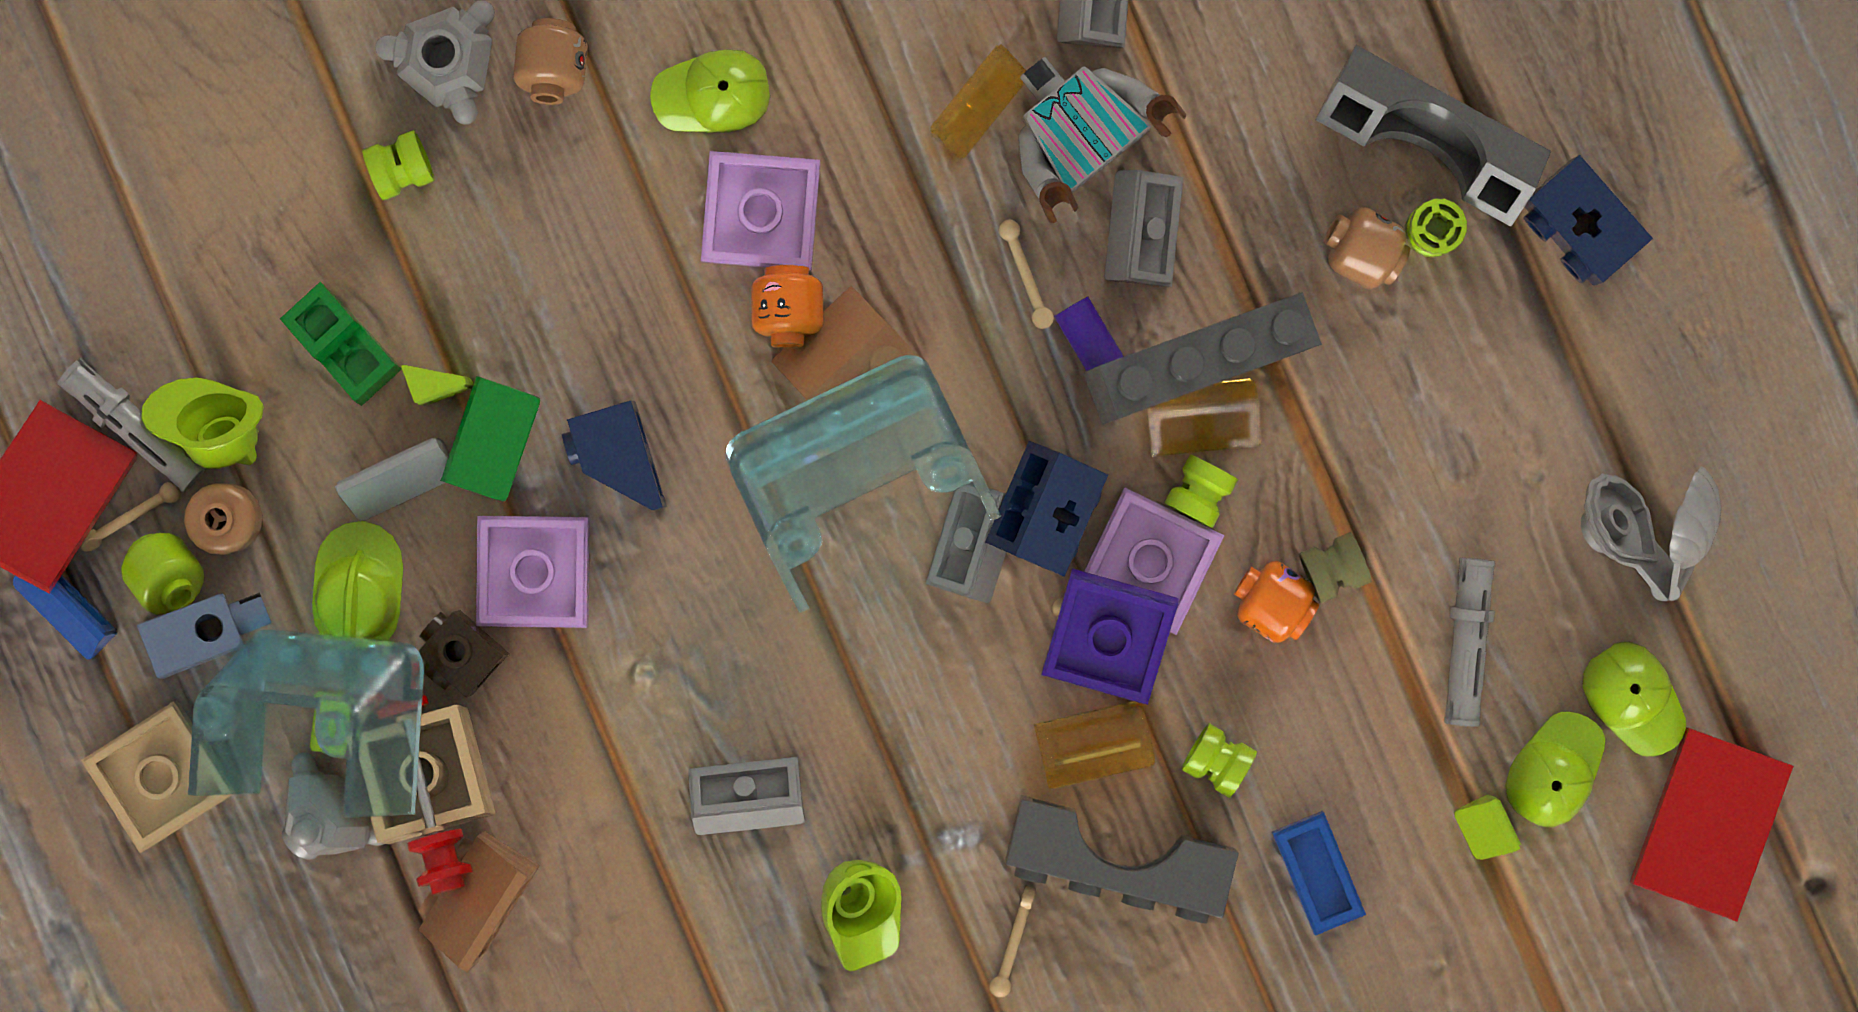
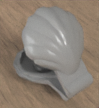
(1622, 529)

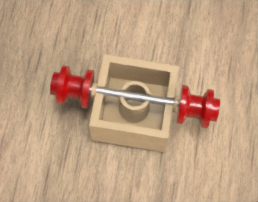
(448, 793)

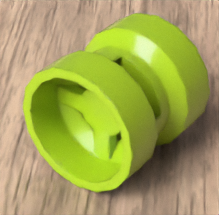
(398, 165)
(1425, 230)
(1201, 491)
(1221, 761)

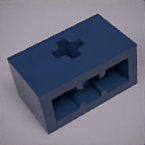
(1613, 229)
(1047, 508)

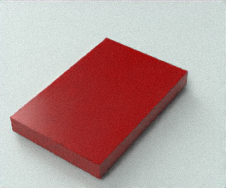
(53, 492)
(1711, 824)

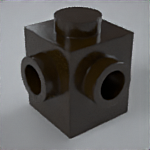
(459, 653)

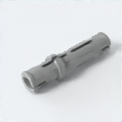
(114, 410)
(1469, 641)

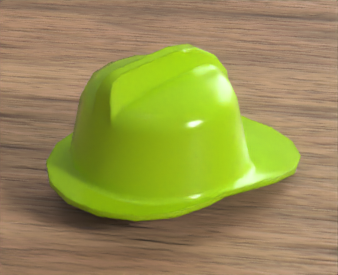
(206, 420)
(358, 582)

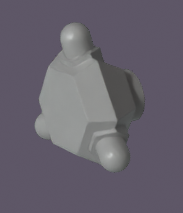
(444, 57)
(316, 814)

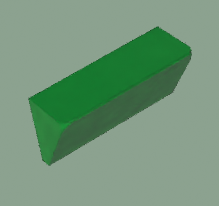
(491, 439)

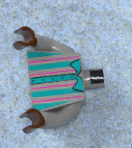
(1083, 127)

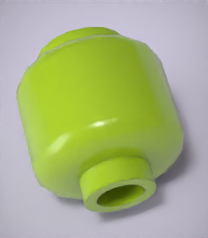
(162, 573)

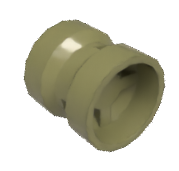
(1336, 567)

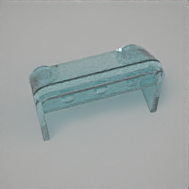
(843, 449)
(364, 705)

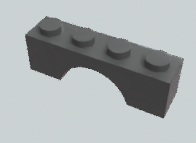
(1490, 161)
(1202, 358)
(1189, 875)

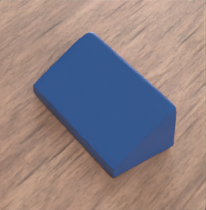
(70, 615)

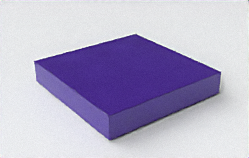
(1110, 636)

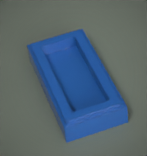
(1318, 873)

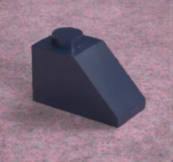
(615, 452)

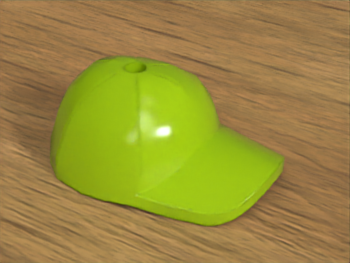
(690, 97)
(1645, 721)
(1562, 750)
(862, 912)

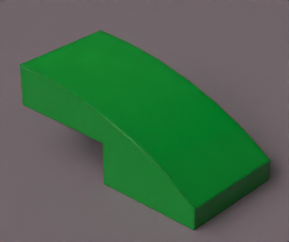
(340, 343)

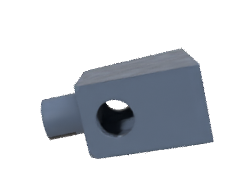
(175, 640)

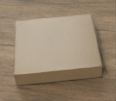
(148, 777)

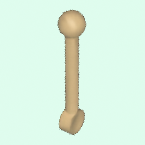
(1042, 316)
(168, 493)
(1000, 985)

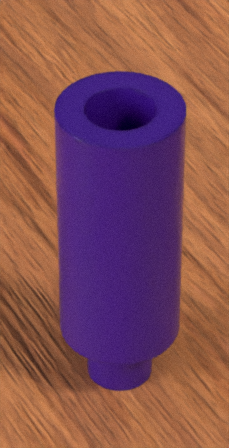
(1088, 334)

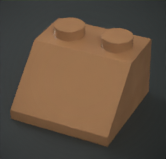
(846, 346)
(470, 917)

